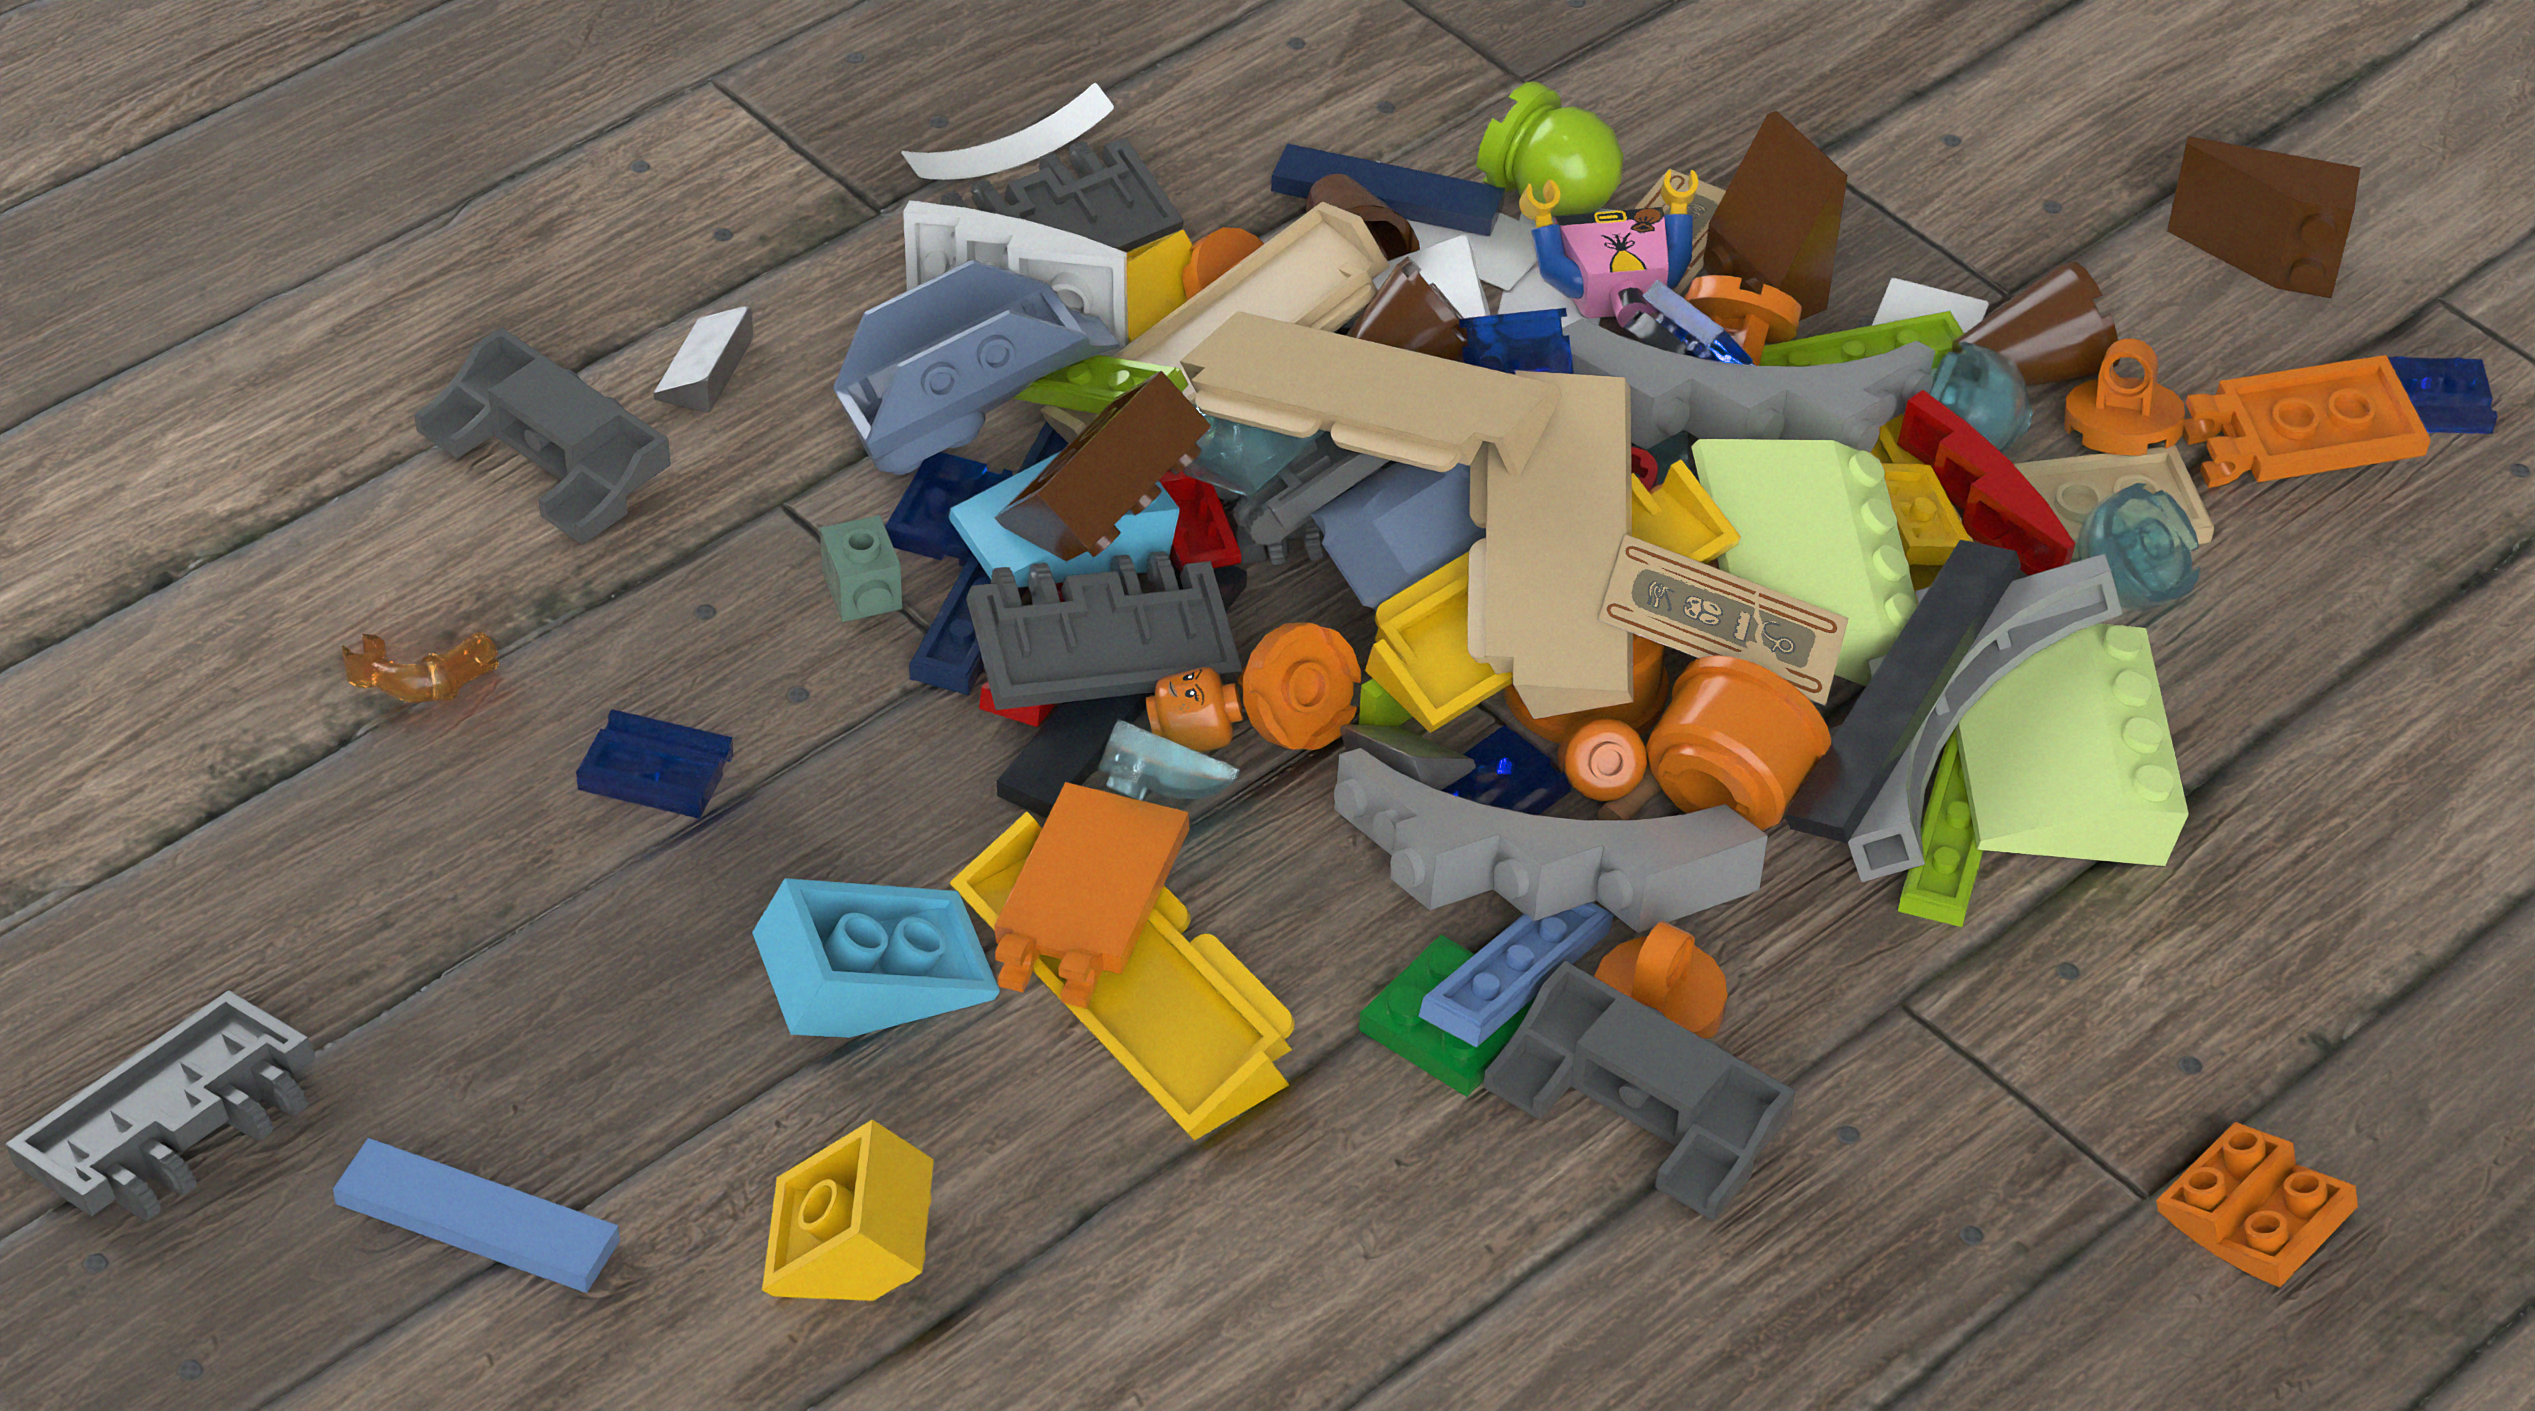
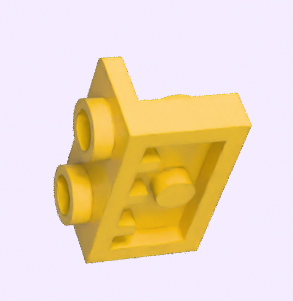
(1923, 513)

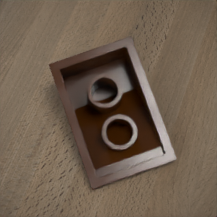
(2266, 212)
(1780, 218)

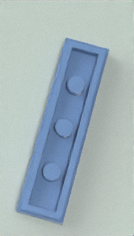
(1511, 971)
(477, 1215)

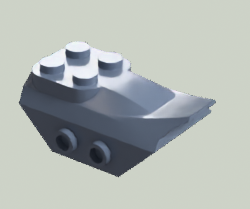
(950, 354)
(1398, 528)

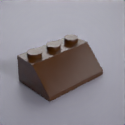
(1108, 470)

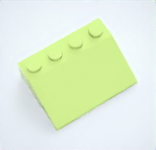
(1818, 530)
(2075, 754)

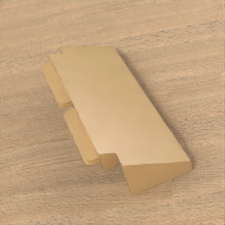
(1306, 275)
(1366, 394)
(1553, 552)

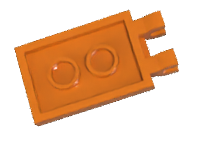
(2305, 421)
(1087, 888)

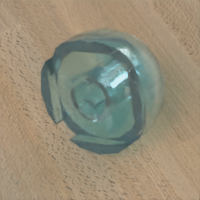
(1985, 393)
(2145, 545)

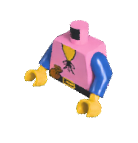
(1613, 255)

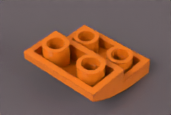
(2257, 1204)

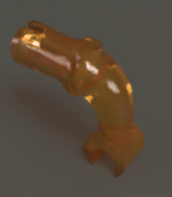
(430, 680)

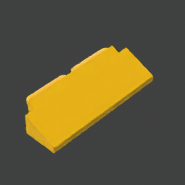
(1424, 629)
(1179, 1014)

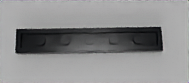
(1902, 691)
(1079, 732)

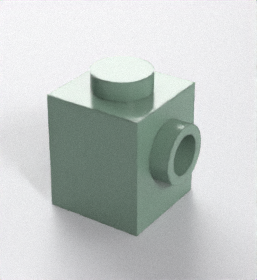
(861, 568)

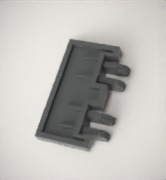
(1108, 205)
(1300, 489)
(1103, 635)
(170, 1092)

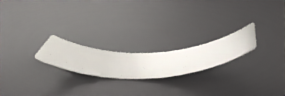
(1019, 147)

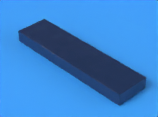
(1408, 191)

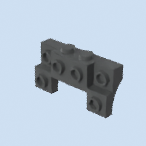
(554, 422)
(1649, 1073)

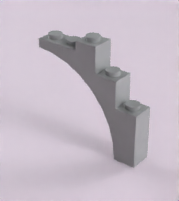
(1750, 401)
(2025, 621)
(1544, 864)

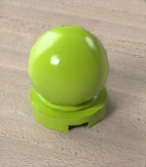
(1555, 144)

